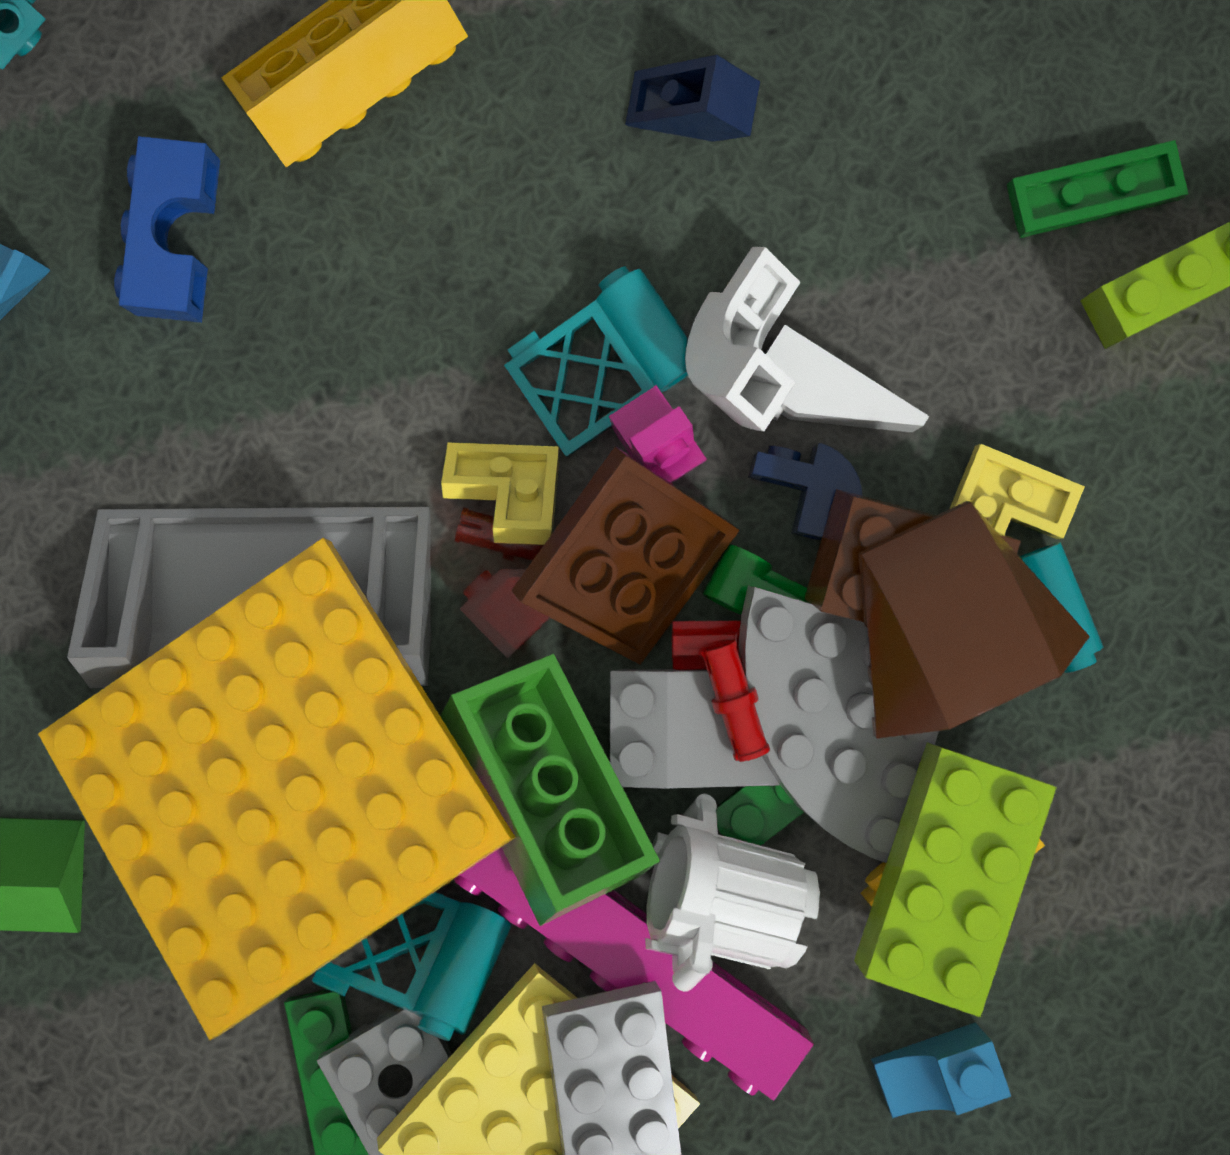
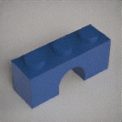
(165, 183)

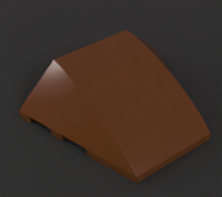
(956, 624)

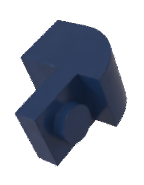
(816, 481)

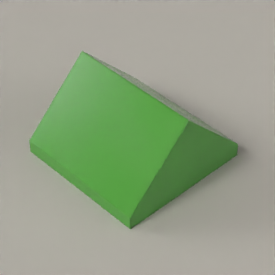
(41, 874)

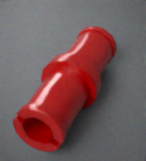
(735, 700)

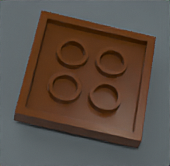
(625, 558)

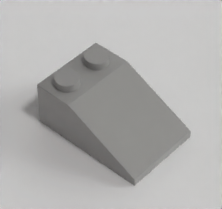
(671, 735)

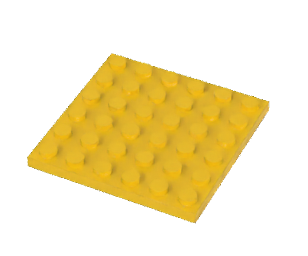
(273, 787)

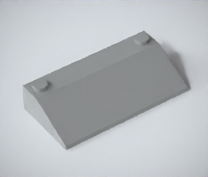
(171, 568)

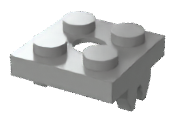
(357, 1062)

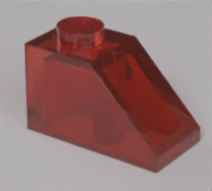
(499, 612)

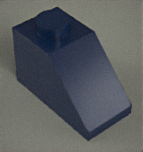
(694, 99)

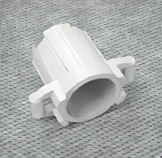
(724, 898)

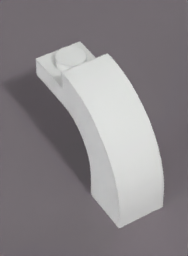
(728, 339)

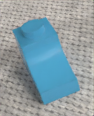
(942, 1073)

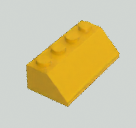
(338, 66)

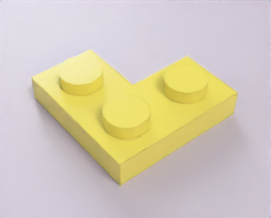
(513, 475)
(1018, 492)

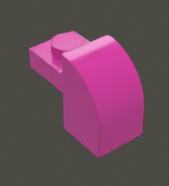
(657, 435)

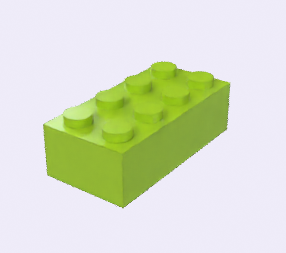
(953, 879)

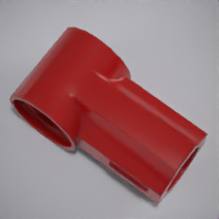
(691, 636)

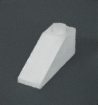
(834, 391)

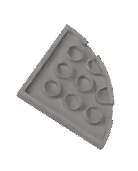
(819, 720)

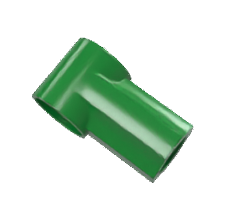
(743, 569)

